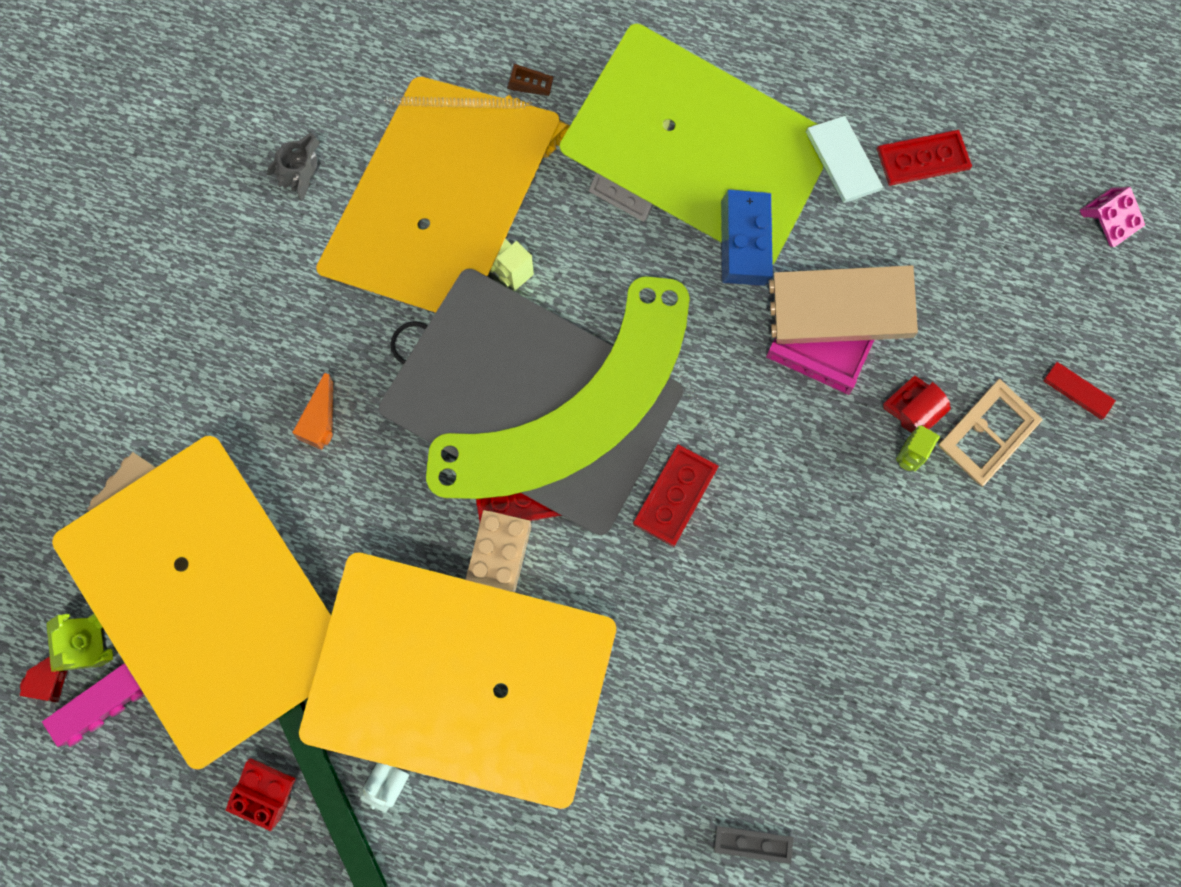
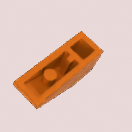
(317, 419)

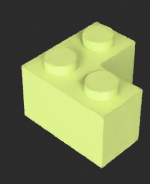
(513, 265)

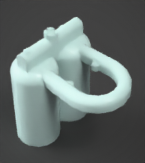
(383, 786)

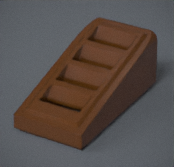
(528, 87)

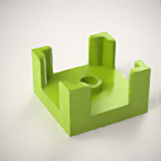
(76, 643)

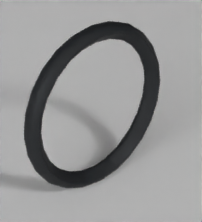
(396, 333)

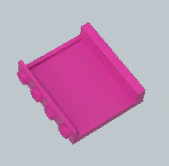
(827, 362)

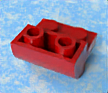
(918, 404)
(260, 795)

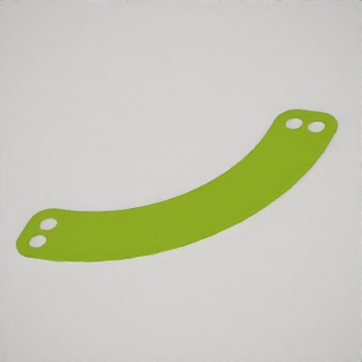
(586, 424)

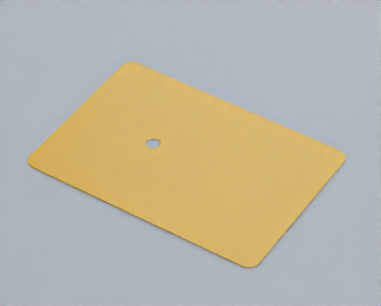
(444, 165)
(209, 644)
(416, 671)

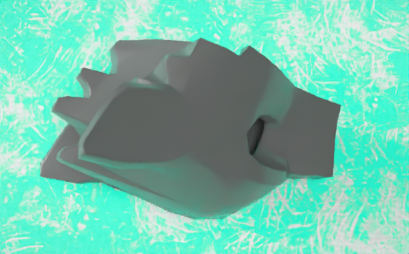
(295, 166)

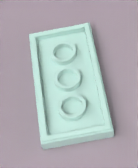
(844, 159)

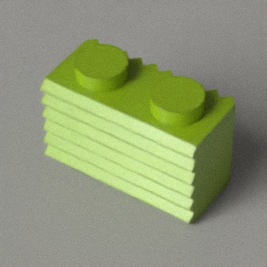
(917, 448)

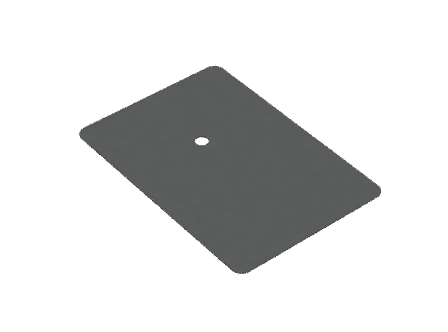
(504, 362)

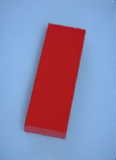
(1079, 390)

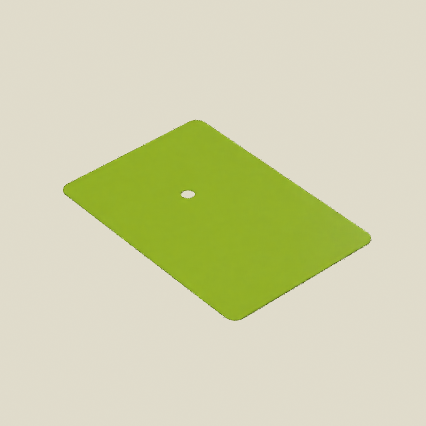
(720, 139)

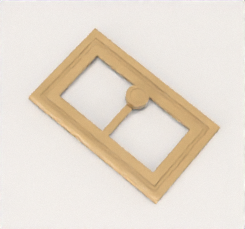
(974, 420)

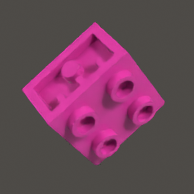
(1117, 214)

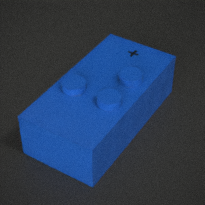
(746, 237)

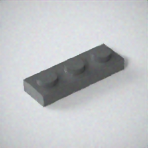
(753, 844)

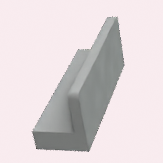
(620, 197)

